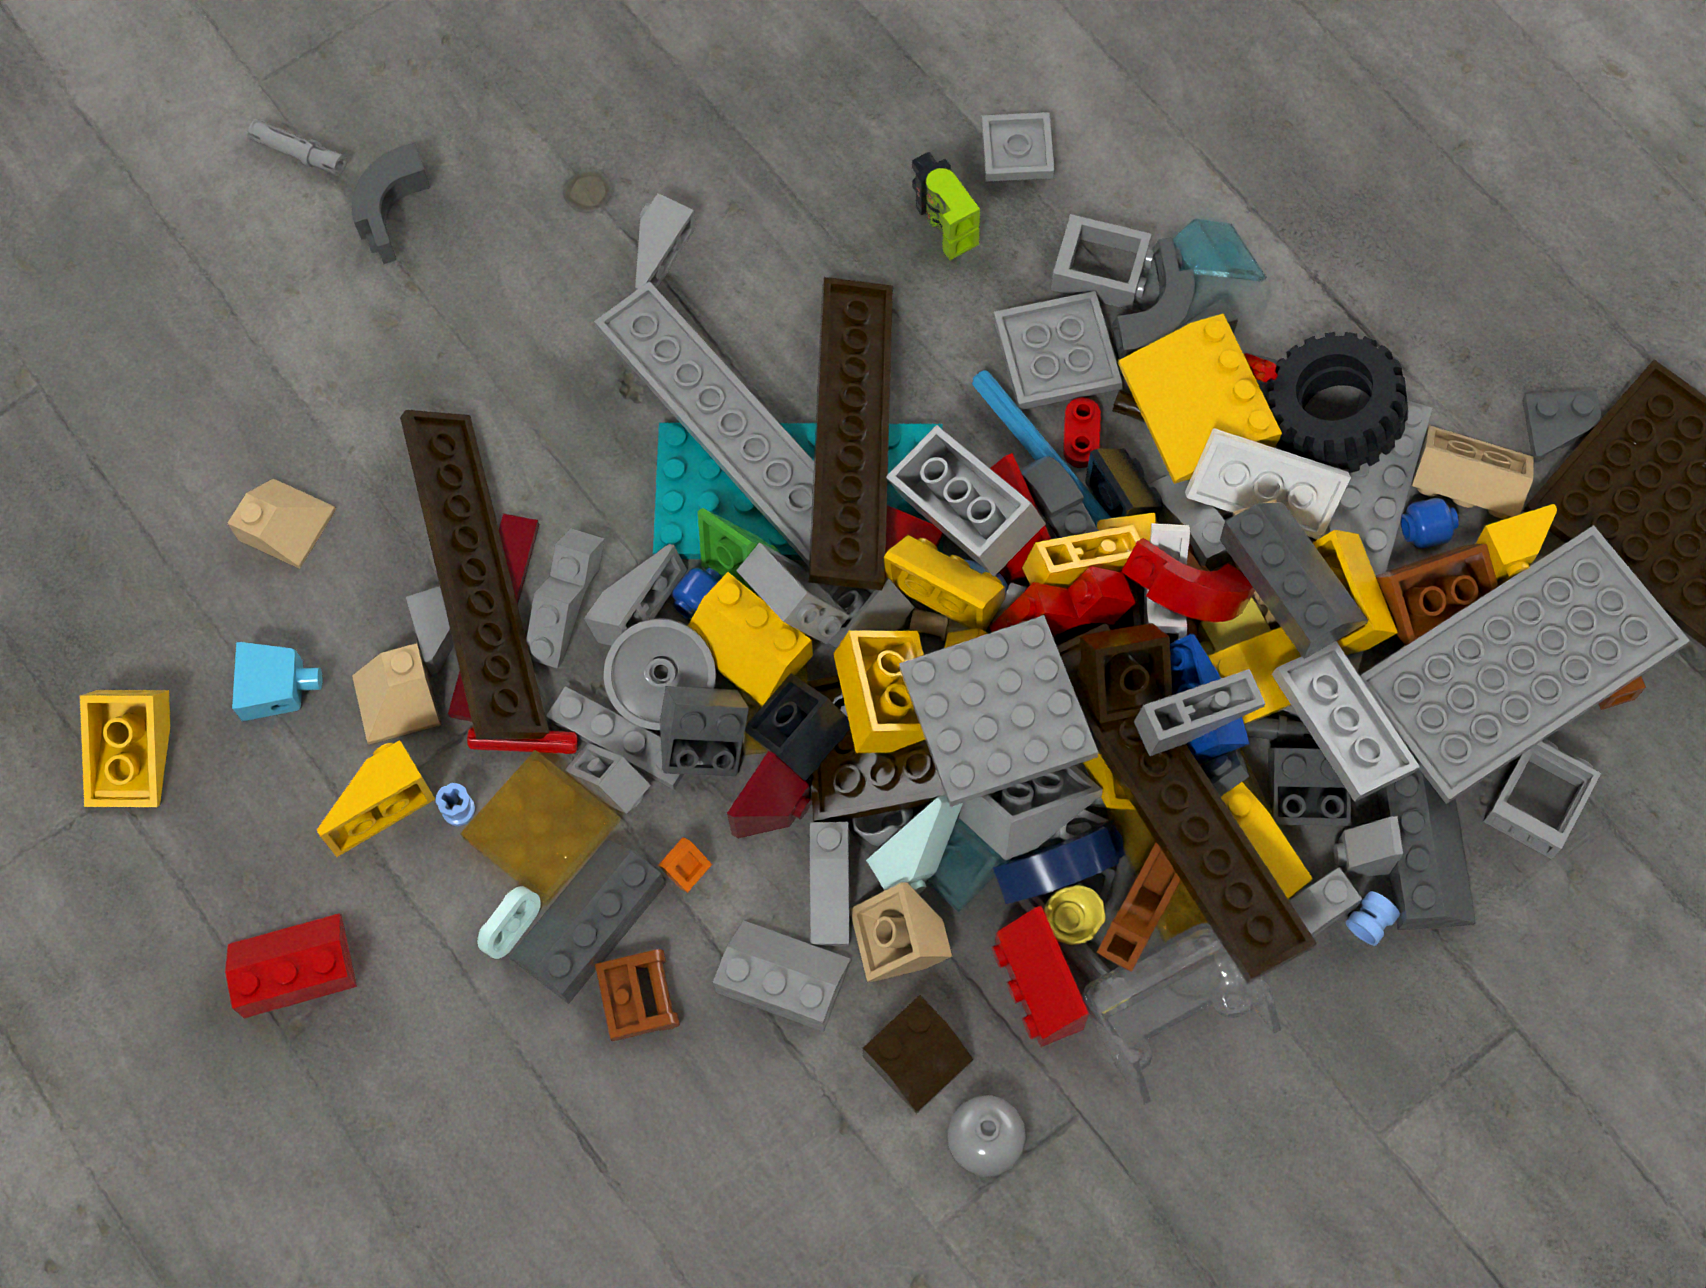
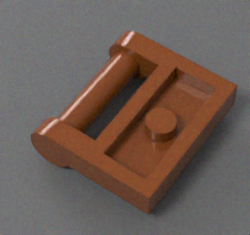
(624, 999)

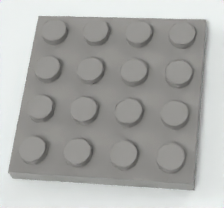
(998, 710)

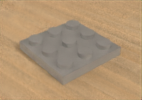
(1057, 350)

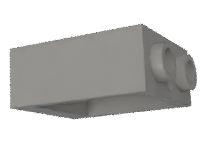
(1115, 236)
(787, 592)
(1529, 829)

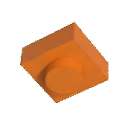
(685, 864)

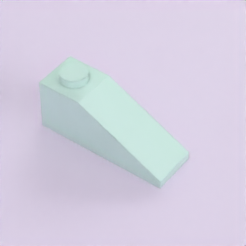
(917, 848)

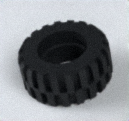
(1332, 363)

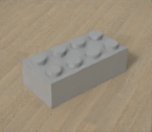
(966, 500)

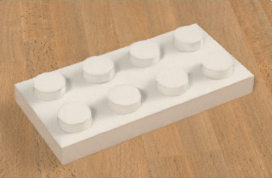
(1243, 473)

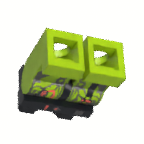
(946, 204)

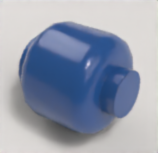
(1429, 523)
(692, 589)

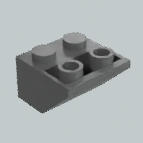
(702, 730)
(1305, 789)

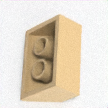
(1473, 472)

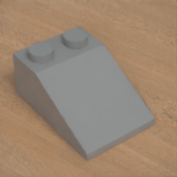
(1029, 812)

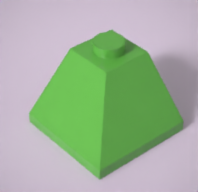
(725, 544)

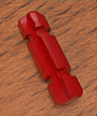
(1261, 368)

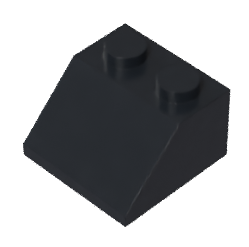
(1120, 484)
(798, 726)

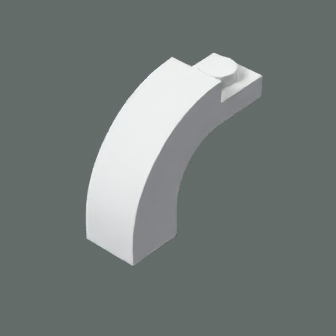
(1175, 542)

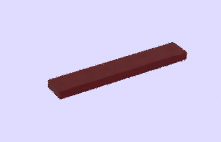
(518, 540)

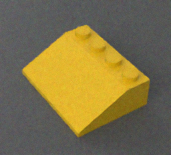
(1197, 384)

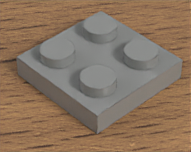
(1017, 146)

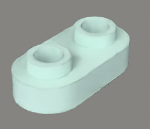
(508, 922)

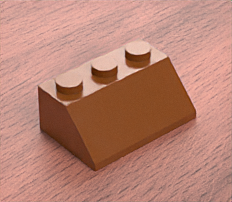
(1436, 588)

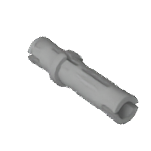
(309, 152)

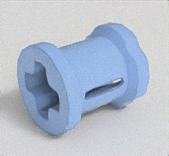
(450, 795)

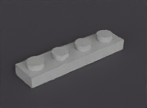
(611, 732)

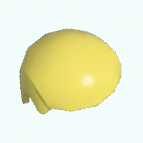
(1075, 914)

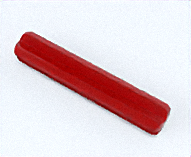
(553, 742)

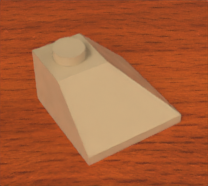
(281, 521)
(395, 695)
(898, 933)

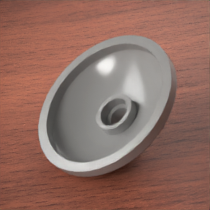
(632, 662)

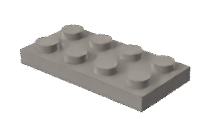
(1345, 721)

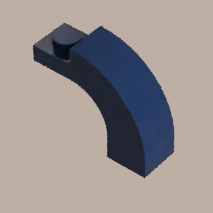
(1060, 863)

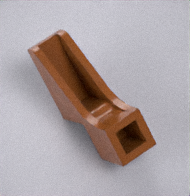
(1140, 911)

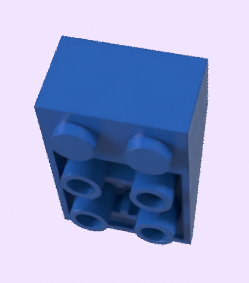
(1192, 669)

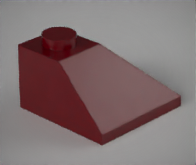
(769, 799)

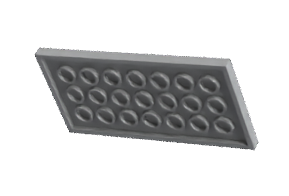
(1522, 663)

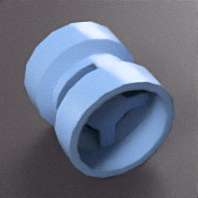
(1372, 918)

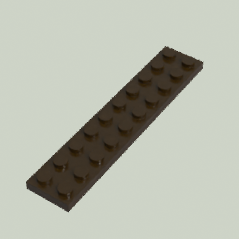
(851, 435)
(474, 577)
(1198, 838)

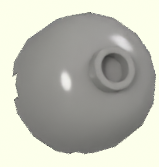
(986, 1136)

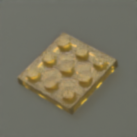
(540, 827)

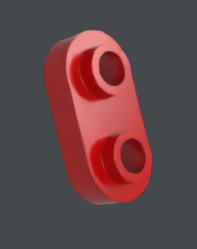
(1081, 429)

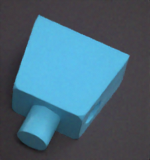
(270, 680)

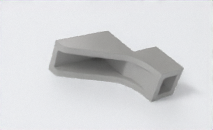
(560, 596)

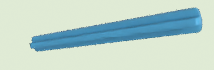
(1029, 435)

